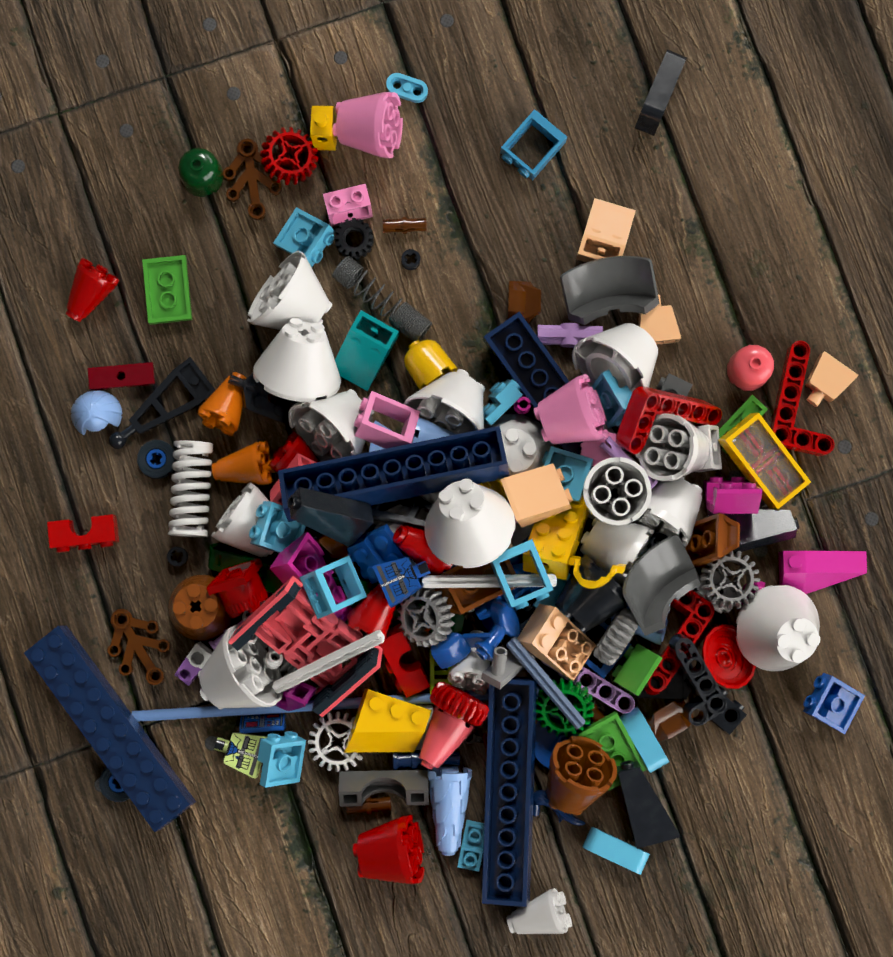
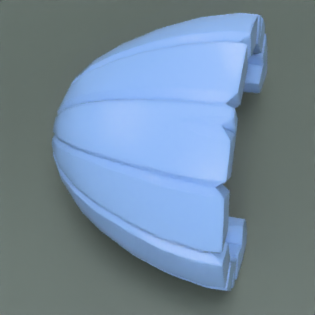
(95, 410)

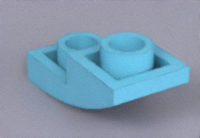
(472, 846)

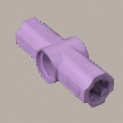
(565, 334)

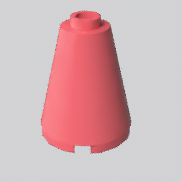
(442, 738)

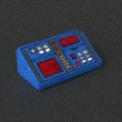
(262, 723)

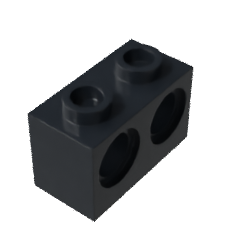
(722, 723)

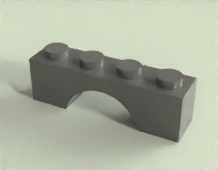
(359, 785)

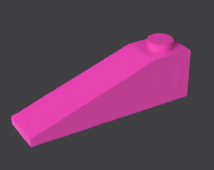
(302, 558)
(819, 569)

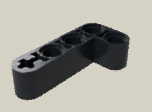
(660, 92)
(695, 676)

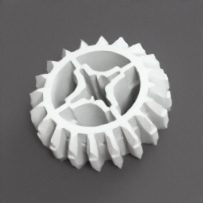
(322, 752)

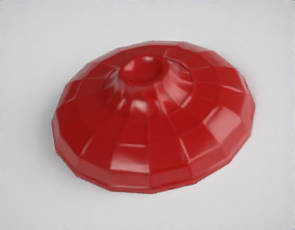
(725, 659)

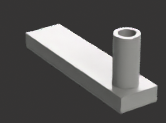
(503, 668)

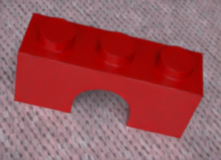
(102, 532)
(410, 677)

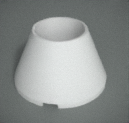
(623, 350)

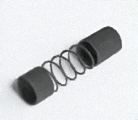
(404, 319)

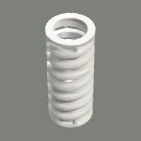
(177, 527)

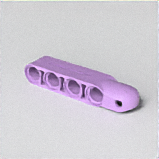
(596, 684)

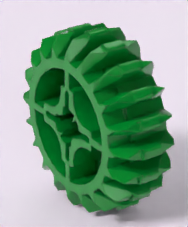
(583, 705)

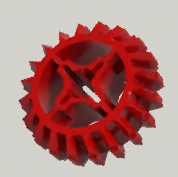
(282, 139)
(459, 703)

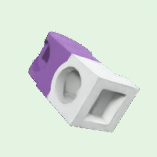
(193, 663)

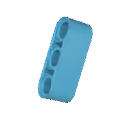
(644, 740)
(616, 850)

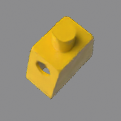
(322, 126)

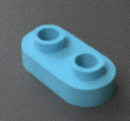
(408, 86)

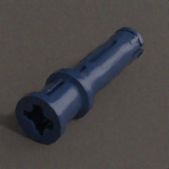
(412, 760)

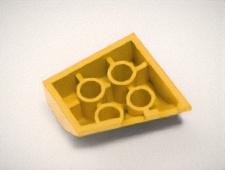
(386, 725)

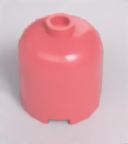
(750, 367)

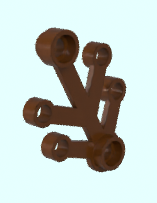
(251, 176)
(136, 643)

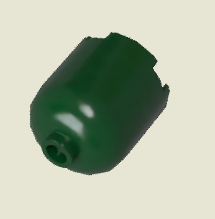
(200, 172)

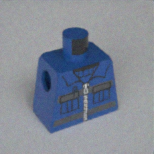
(400, 578)

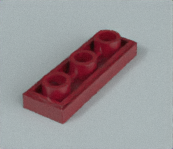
(108, 376)

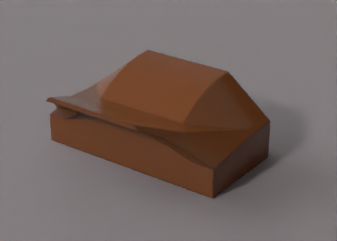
(524, 299)
(669, 721)

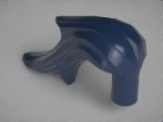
(540, 798)

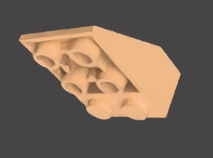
(605, 231)
(556, 641)

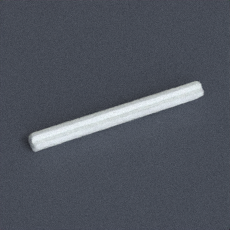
(484, 581)
(328, 661)

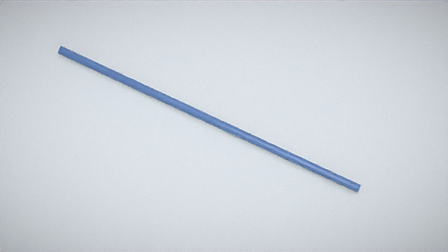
(213, 711)

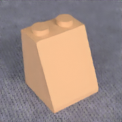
(537, 494)

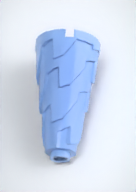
(449, 803)

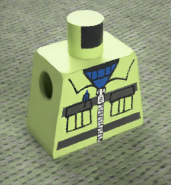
(241, 752)

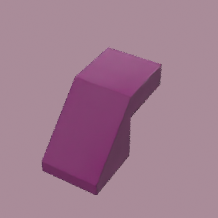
(296, 697)

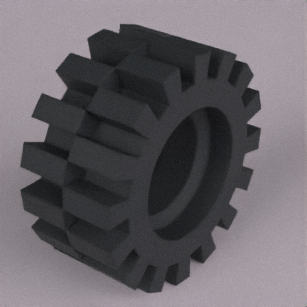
(358, 226)

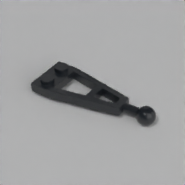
(193, 380)
(410, 520)

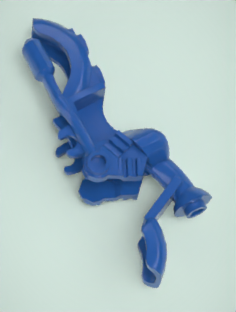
(497, 620)

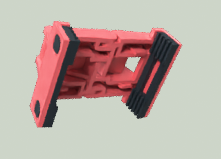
(287, 623)

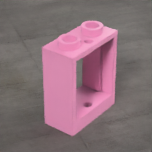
(346, 201)
(379, 435)

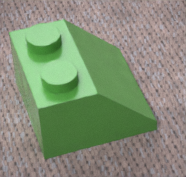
(636, 669)

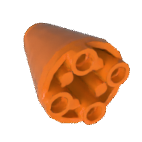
(223, 407)
(245, 465)

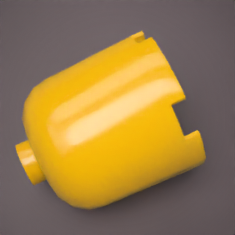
(427, 362)

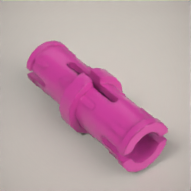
(523, 400)

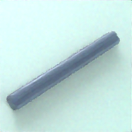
(545, 683)

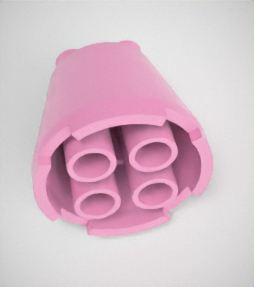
(370, 123)
(572, 413)

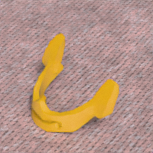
(576, 560)

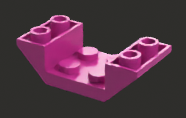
(732, 496)

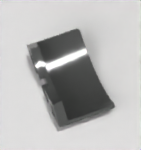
(607, 285)
(657, 580)

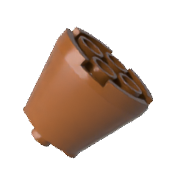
(194, 624)
(578, 774)

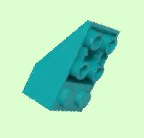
(365, 350)

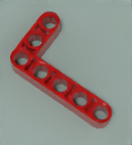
(648, 402)
(791, 405)
(693, 619)

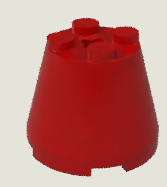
(391, 852)

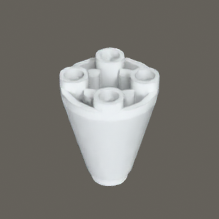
(468, 672)
(542, 915)

